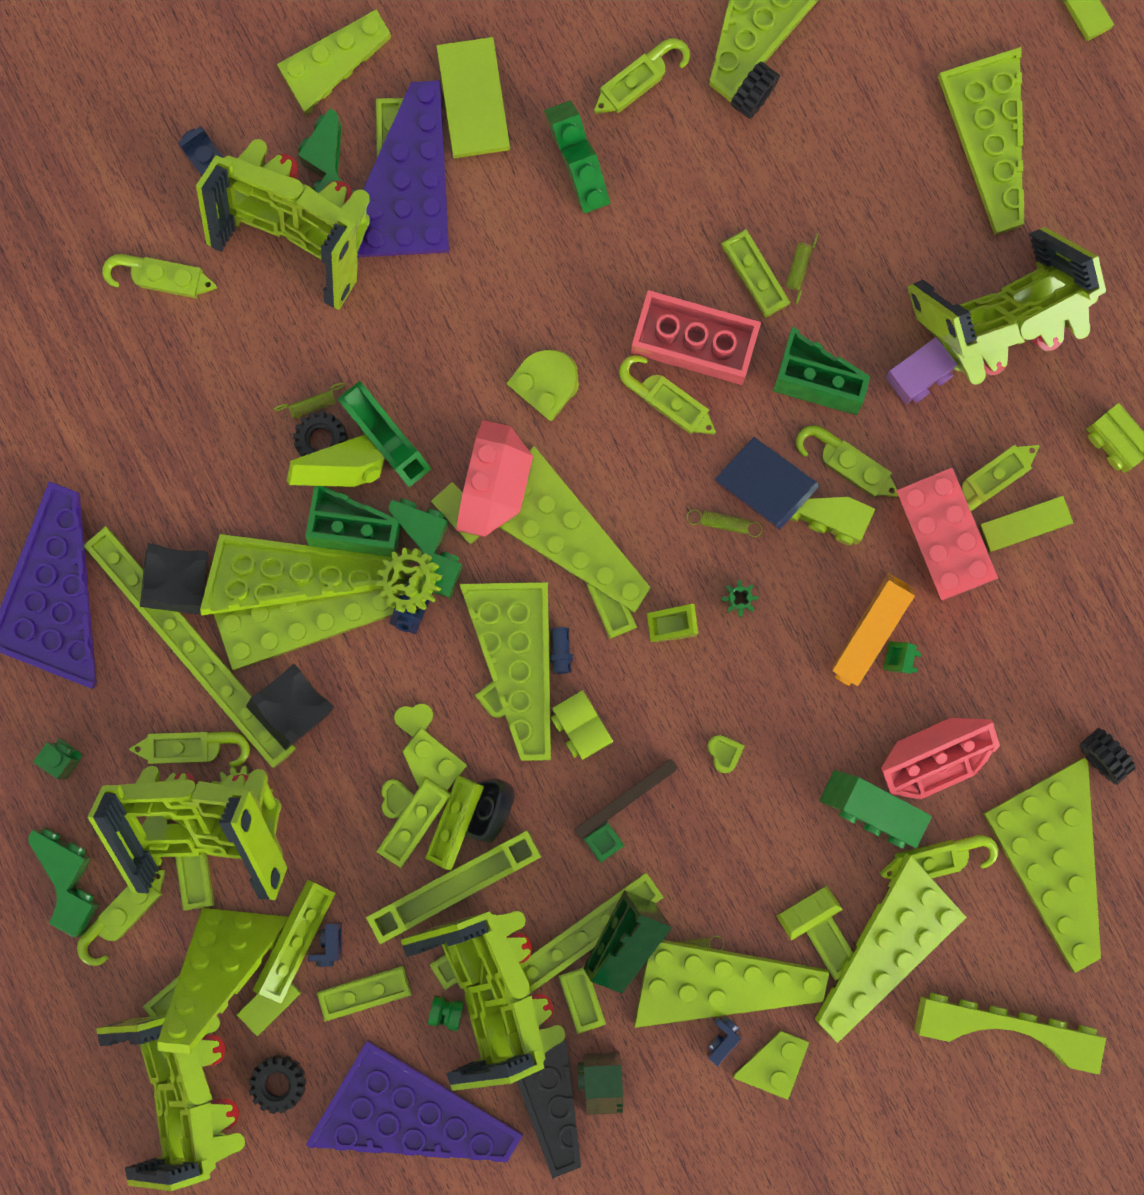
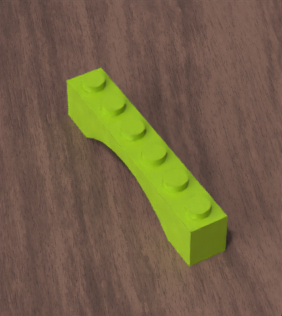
(453, 887)
(947, 1021)

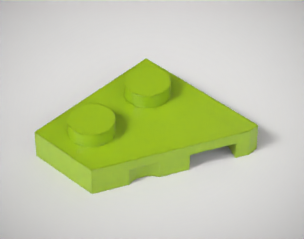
(432, 760)
(775, 1065)

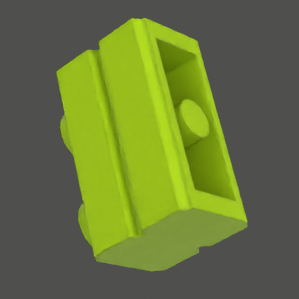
(1119, 438)

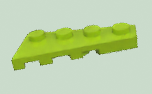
(327, 62)

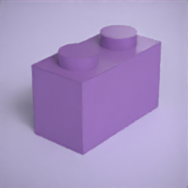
(921, 371)

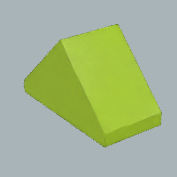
(673, 623)

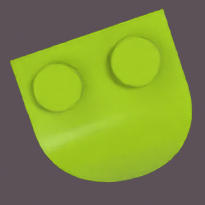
(546, 381)

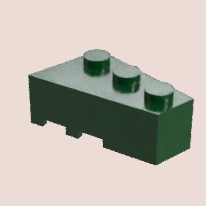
(626, 942)
(602, 1081)

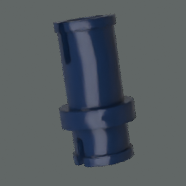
(561, 654)

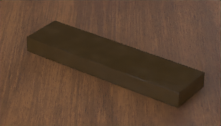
(626, 798)

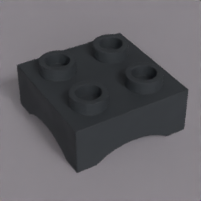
(173, 579)
(289, 707)

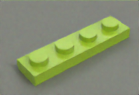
(294, 942)

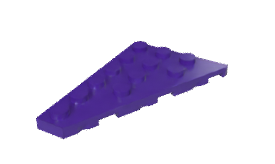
(410, 181)
(47, 600)
(406, 1112)

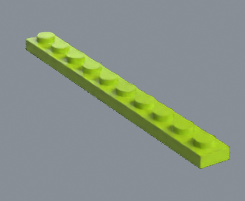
(187, 645)

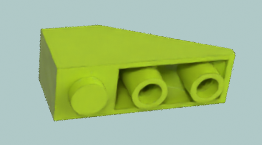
(836, 515)

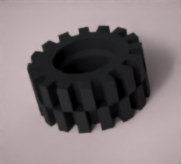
(755, 89)
(316, 422)
(1107, 756)
(259, 1088)

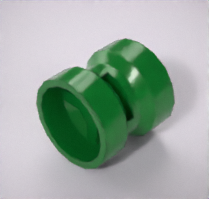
(445, 1013)

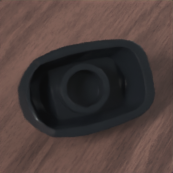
(491, 810)

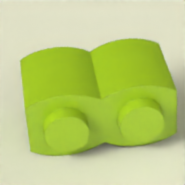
(582, 726)

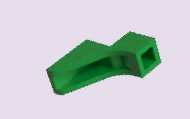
(322, 150)
(578, 156)
(384, 433)
(428, 531)
(65, 868)

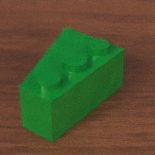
(819, 376)
(350, 526)
(876, 809)

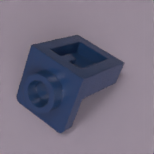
(199, 148)
(407, 621)
(332, 942)
(720, 1045)

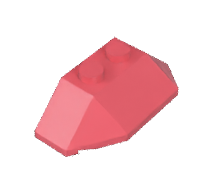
(494, 480)
(939, 757)

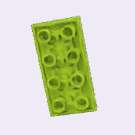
(473, 97)

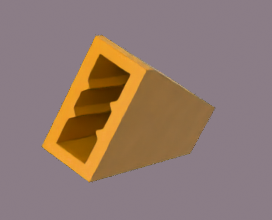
(873, 630)

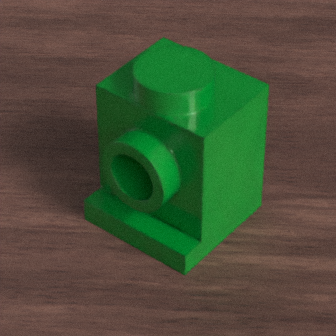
(58, 759)

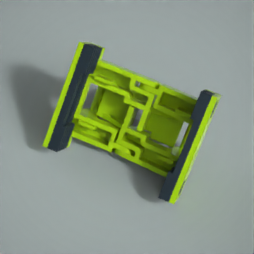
(274, 201)
(1029, 308)
(242, 833)
(490, 973)
(186, 1120)

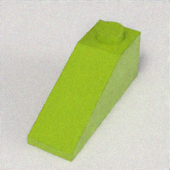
(340, 465)

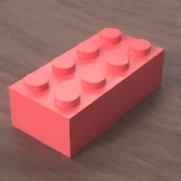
(695, 337)
(947, 534)

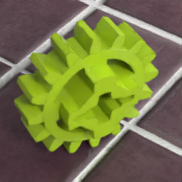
(421, 583)

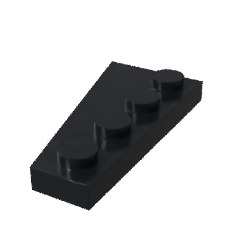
(552, 1110)

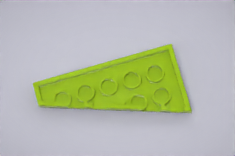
(989, 122)
(895, 940)
(702, 982)

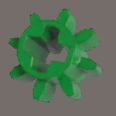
(738, 590)

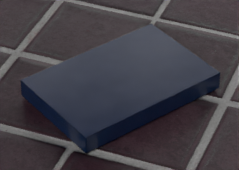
(767, 483)

